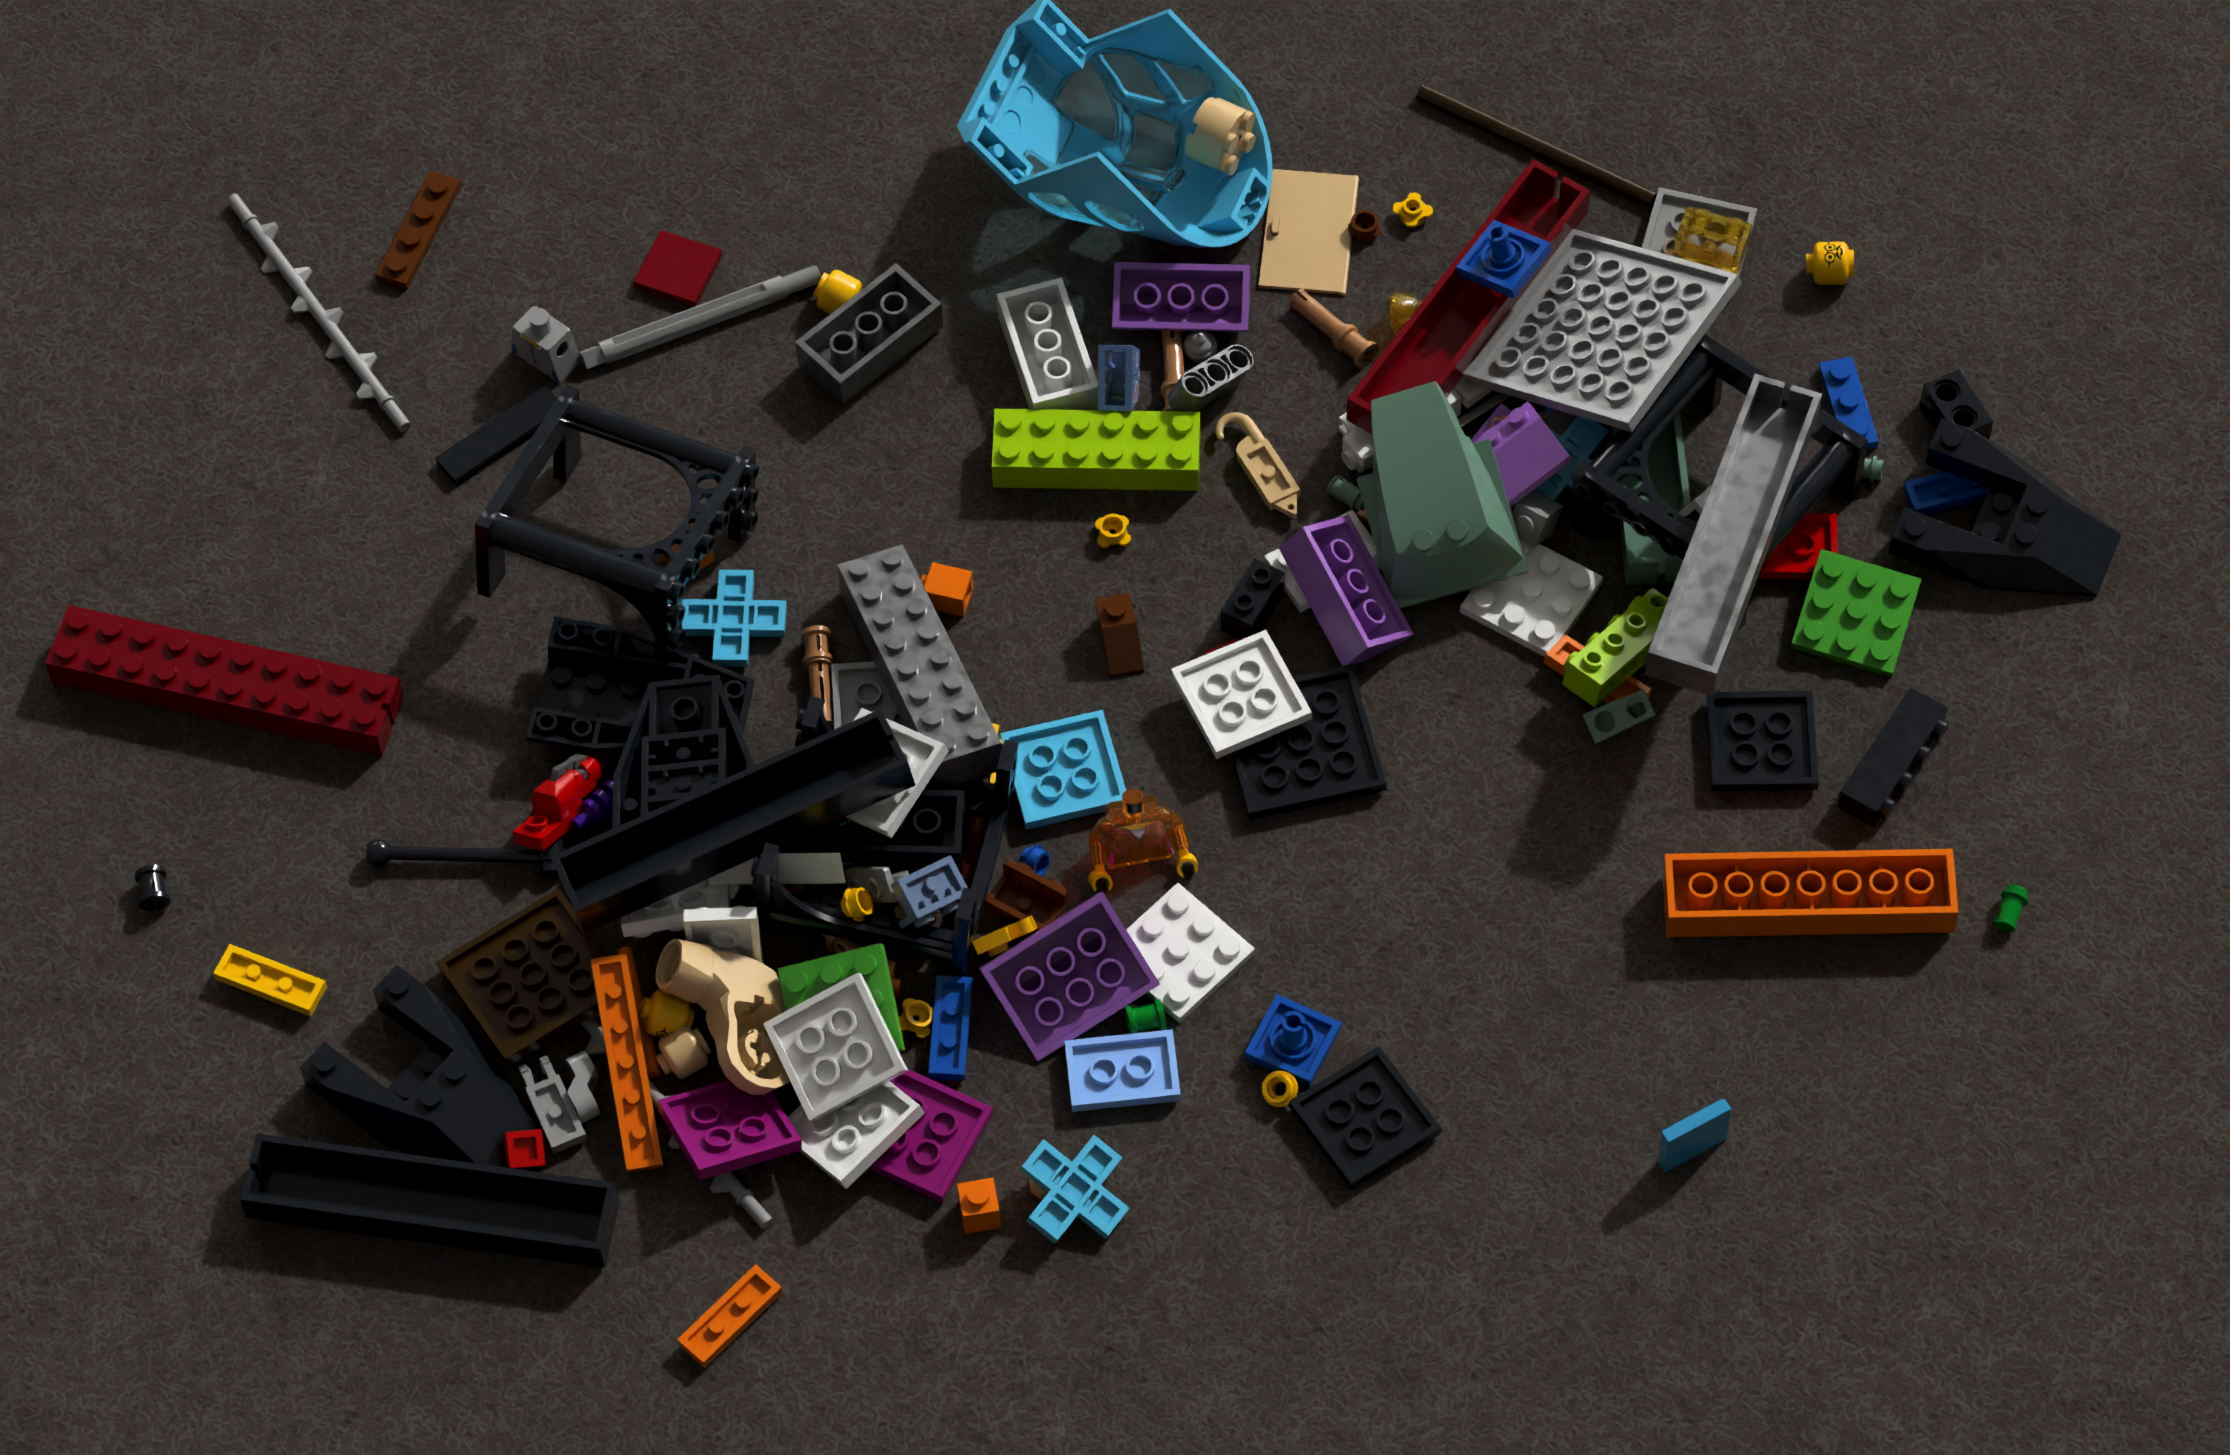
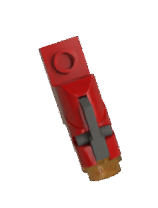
(560, 799)

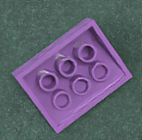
(1069, 976)

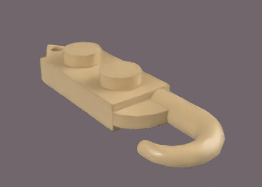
(1262, 465)

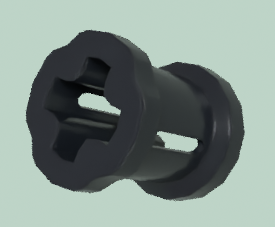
(142, 877)

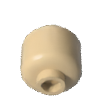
(683, 1052)

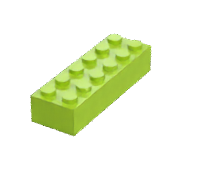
(1096, 449)

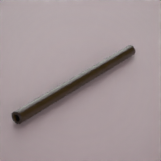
(1536, 145)

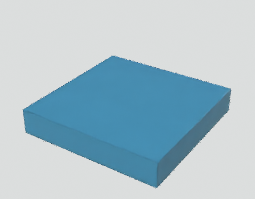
(1694, 1135)

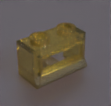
(1713, 227)

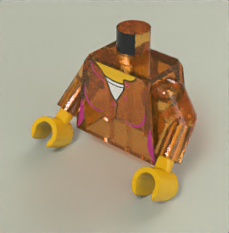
(1136, 833)

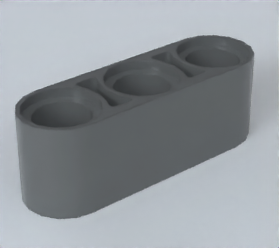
(1211, 379)

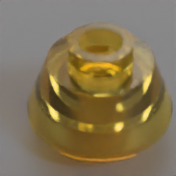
(1400, 309)

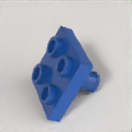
(1503, 259)
(1293, 1040)

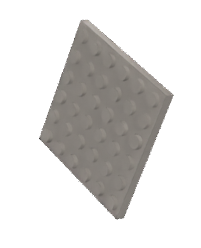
(1602, 329)

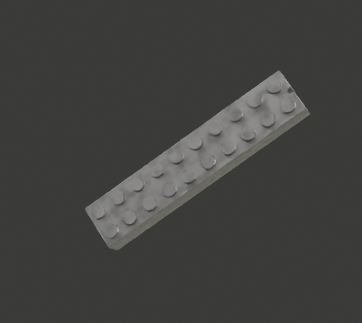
(1732, 536)

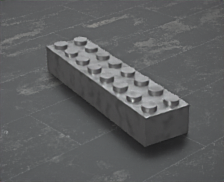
(919, 663)

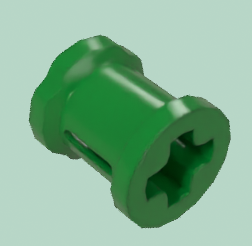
(1145, 1017)

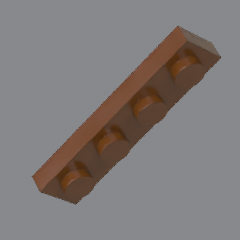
(418, 230)

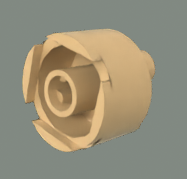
(1221, 135)

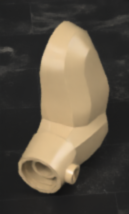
(737, 1001)

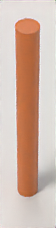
(649, 1050)

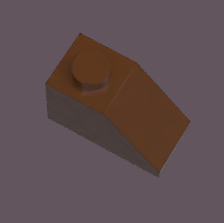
(1119, 634)

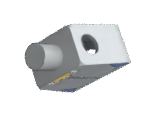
(545, 344)

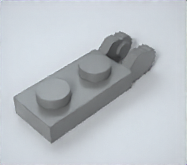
(553, 1107)

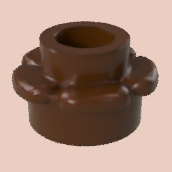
(1364, 218)

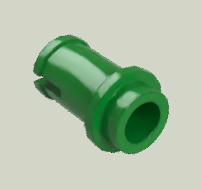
(2010, 909)

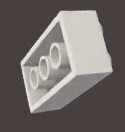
(1048, 347)

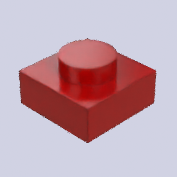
(524, 1149)

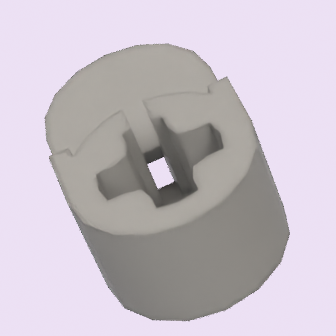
(582, 1086)

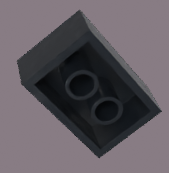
(925, 836)

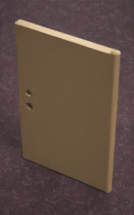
(1312, 228)

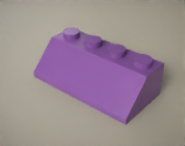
(1181, 297)
(1525, 452)
(1345, 590)

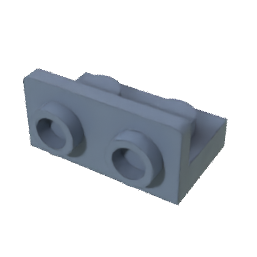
(929, 891)

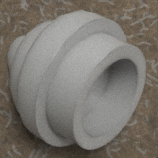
(1199, 346)

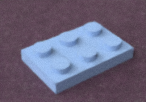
(1122, 1070)

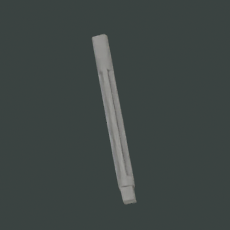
(699, 317)

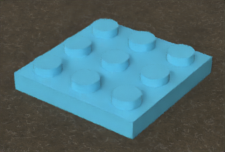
(1065, 769)

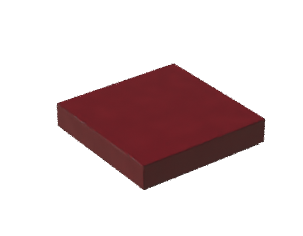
(678, 268)

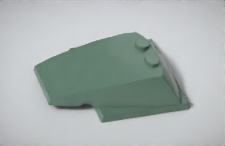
(1435, 501)

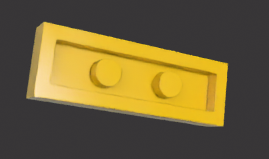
(270, 980)

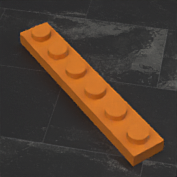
(626, 1063)

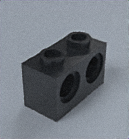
(1963, 404)
(1253, 600)

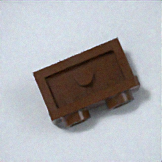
(1026, 893)

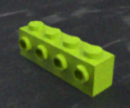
(1616, 651)

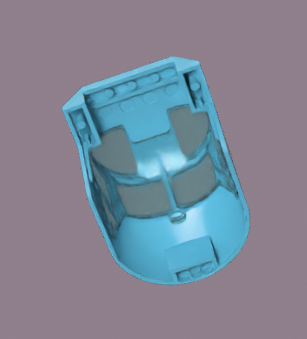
(1105, 124)

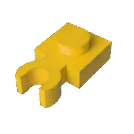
(997, 941)

